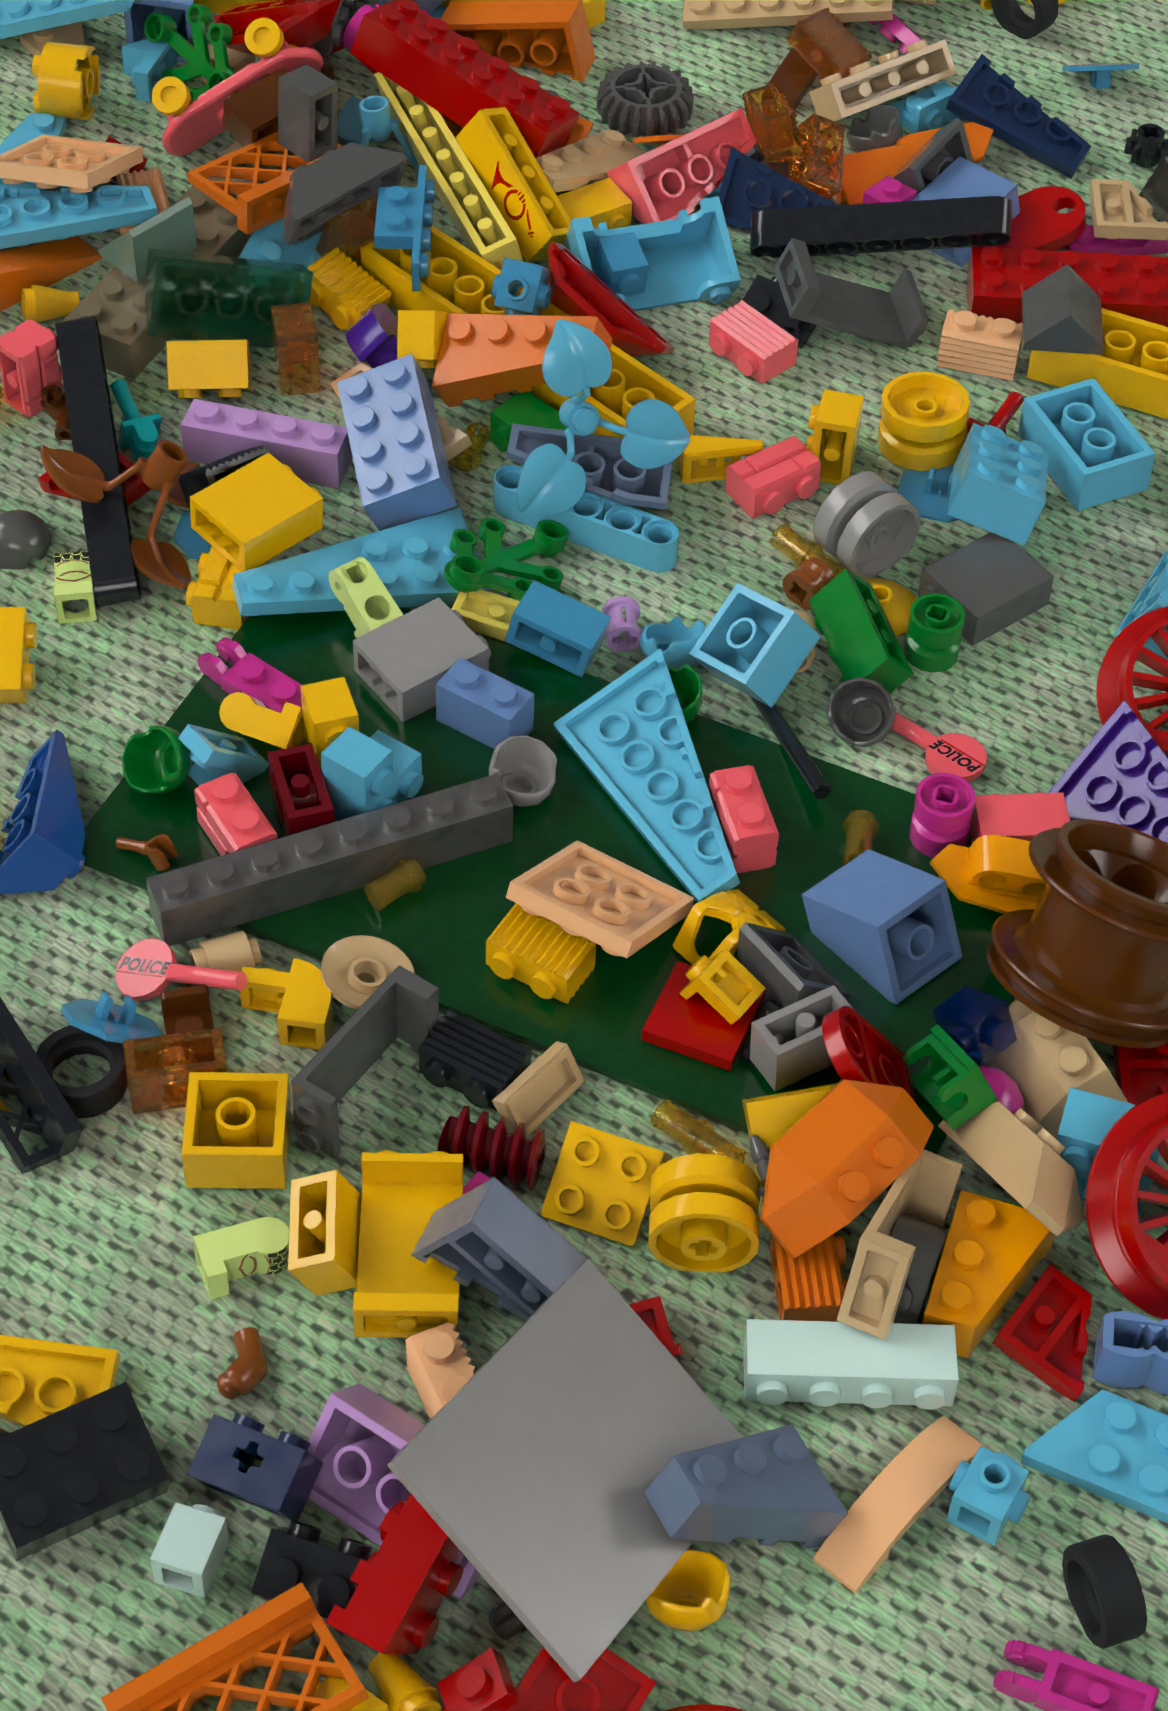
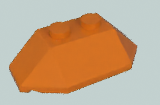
(839, 1161)

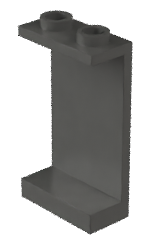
(850, 307)
(399, 1008)

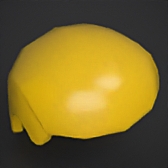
(701, 1577)

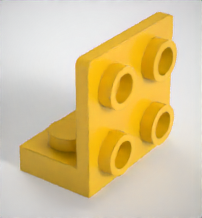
(602, 1183)

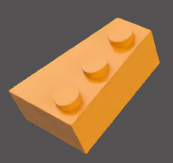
(983, 1266)

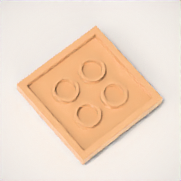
(67, 162)
(600, 899)

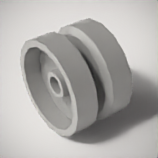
(866, 524)

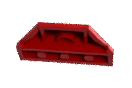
(300, 20)
(582, 293)

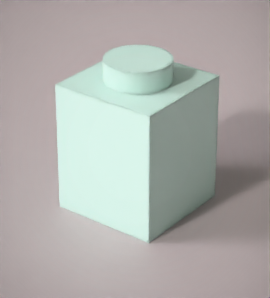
(190, 1549)

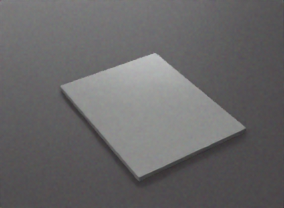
(550, 1463)

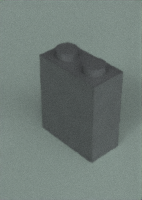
(992, 583)

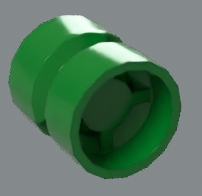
(934, 632)

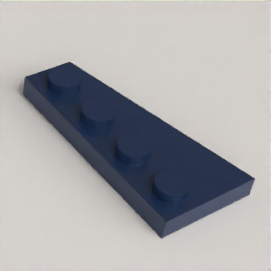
(1017, 120)
(756, 187)

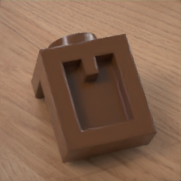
(186, 1009)

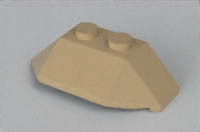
(1048, 1063)
(1024, 1162)

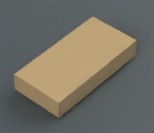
(540, 1089)

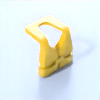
(728, 906)

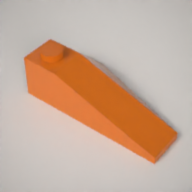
(41, 265)

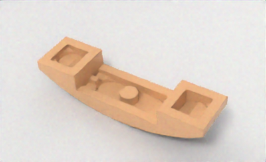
(894, 1502)

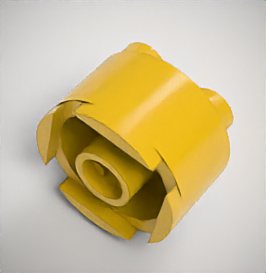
(66, 80)

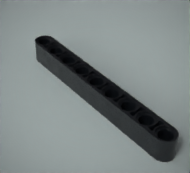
(94, 436)

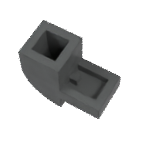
(929, 1245)

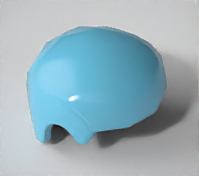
(673, 639)

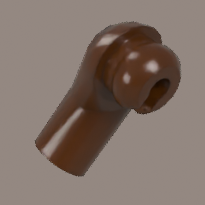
(55, 406)

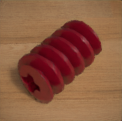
(495, 1147)

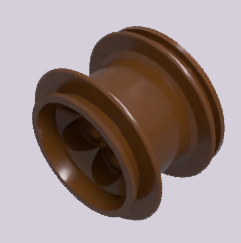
(1097, 936)

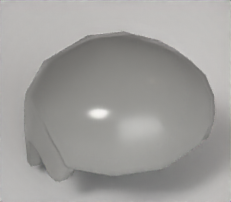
(524, 769)

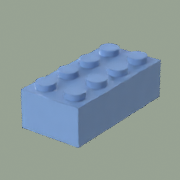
(396, 443)

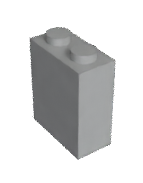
(413, 653)

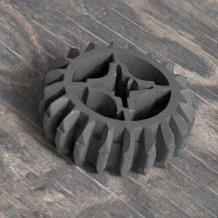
(645, 100)

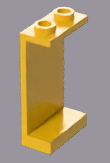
(393, 1289)

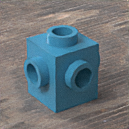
(513, 279)

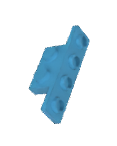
(402, 221)

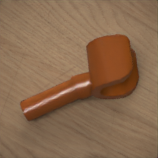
(157, 849)

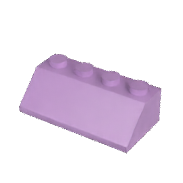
(312, 449)
(355, 1443)

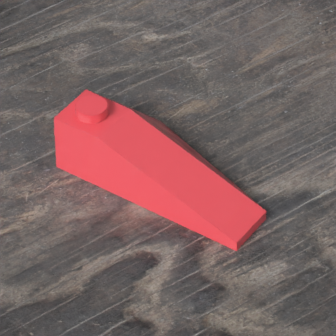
(683, 169)

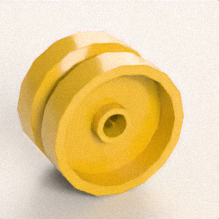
(923, 420)
(704, 1213)

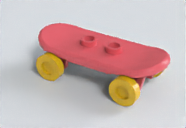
(199, 121)

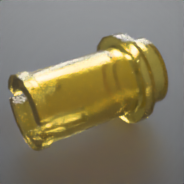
(472, 456)
(860, 830)
(396, 883)

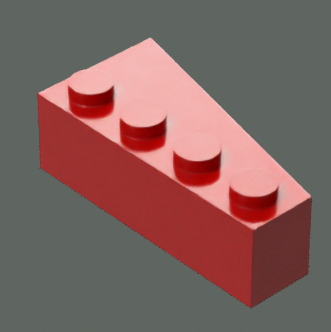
(401, 1583)

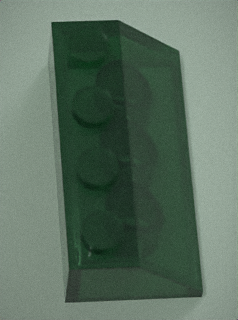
(219, 295)

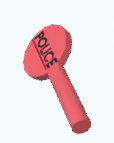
(948, 752)
(152, 965)

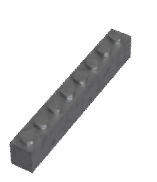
(328, 859)

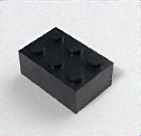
(76, 1470)

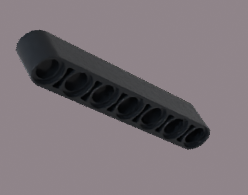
(884, 226)

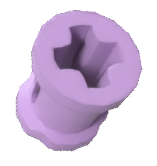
(618, 624)

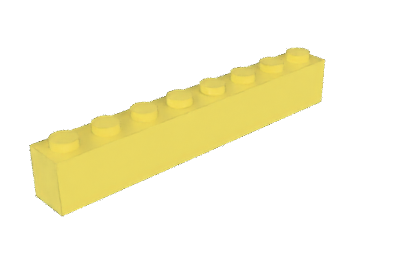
(453, 175)

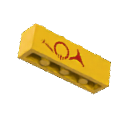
(514, 182)

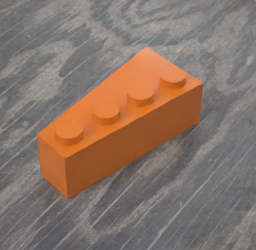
(528, 33)
(497, 353)

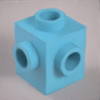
(988, 1494)

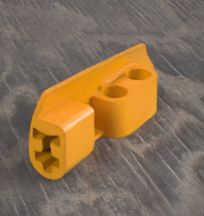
(991, 873)

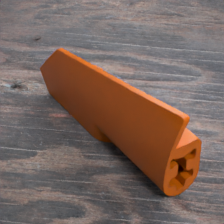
(869, 167)

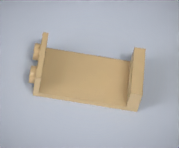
(883, 1261)

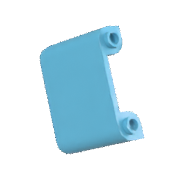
(685, 255)

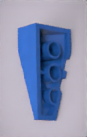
(45, 824)

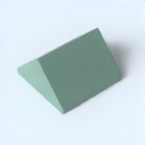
(168, 230)

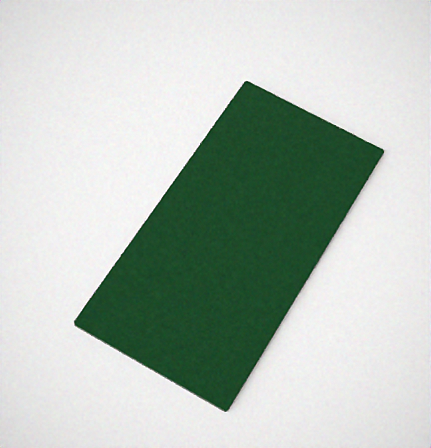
(465, 898)

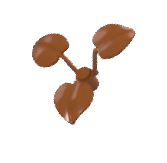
(160, 472)

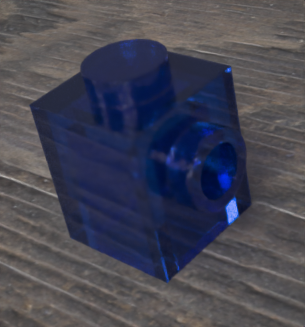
(977, 1023)

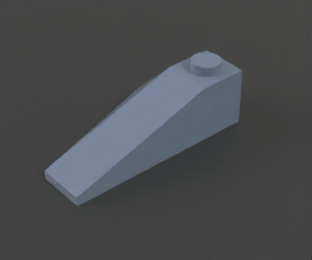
(603, 465)

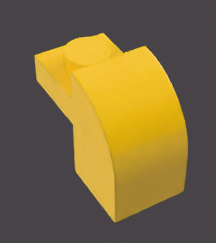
(297, 997)

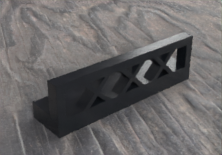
(40, 1099)

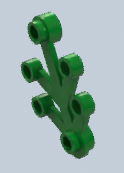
(163, 29)
(470, 574)

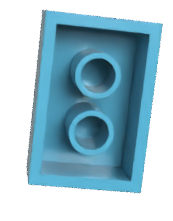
(1088, 442)
(999, 483)

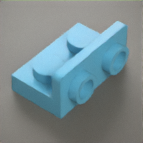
(927, 108)

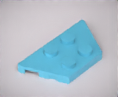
(1109, 1451)

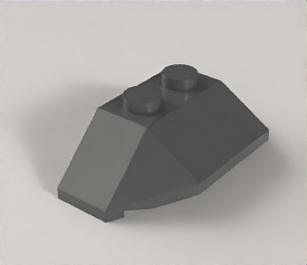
(335, 185)

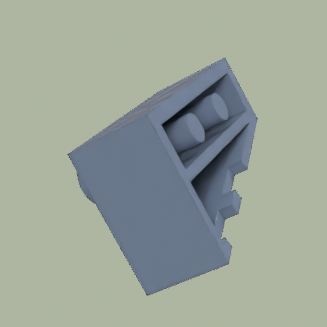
(500, 1246)
(747, 1489)

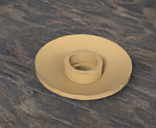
(359, 966)

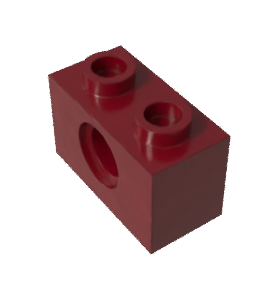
(299, 789)

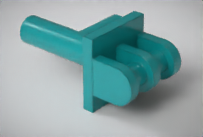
(135, 431)

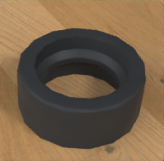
(1018, 23)
(97, 1097)
(1104, 1591)

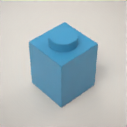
(621, 263)

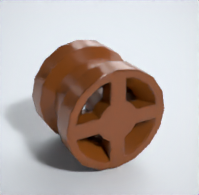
(807, 581)

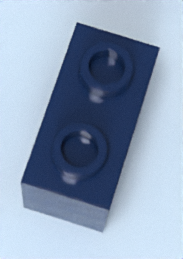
(227, 1462)

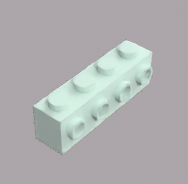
(846, 1365)

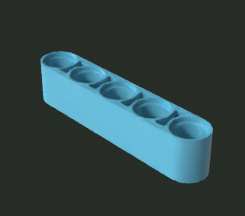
(599, 525)

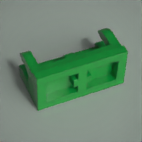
(950, 1080)

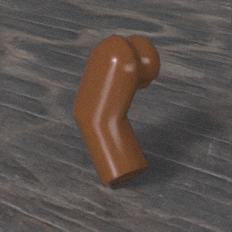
(247, 1369)

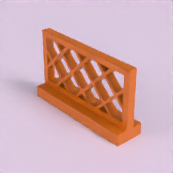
(256, 203)
(254, 1640)

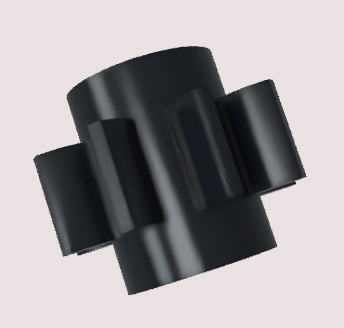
(1147, 145)

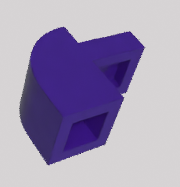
(375, 336)

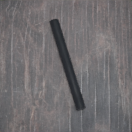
(794, 749)

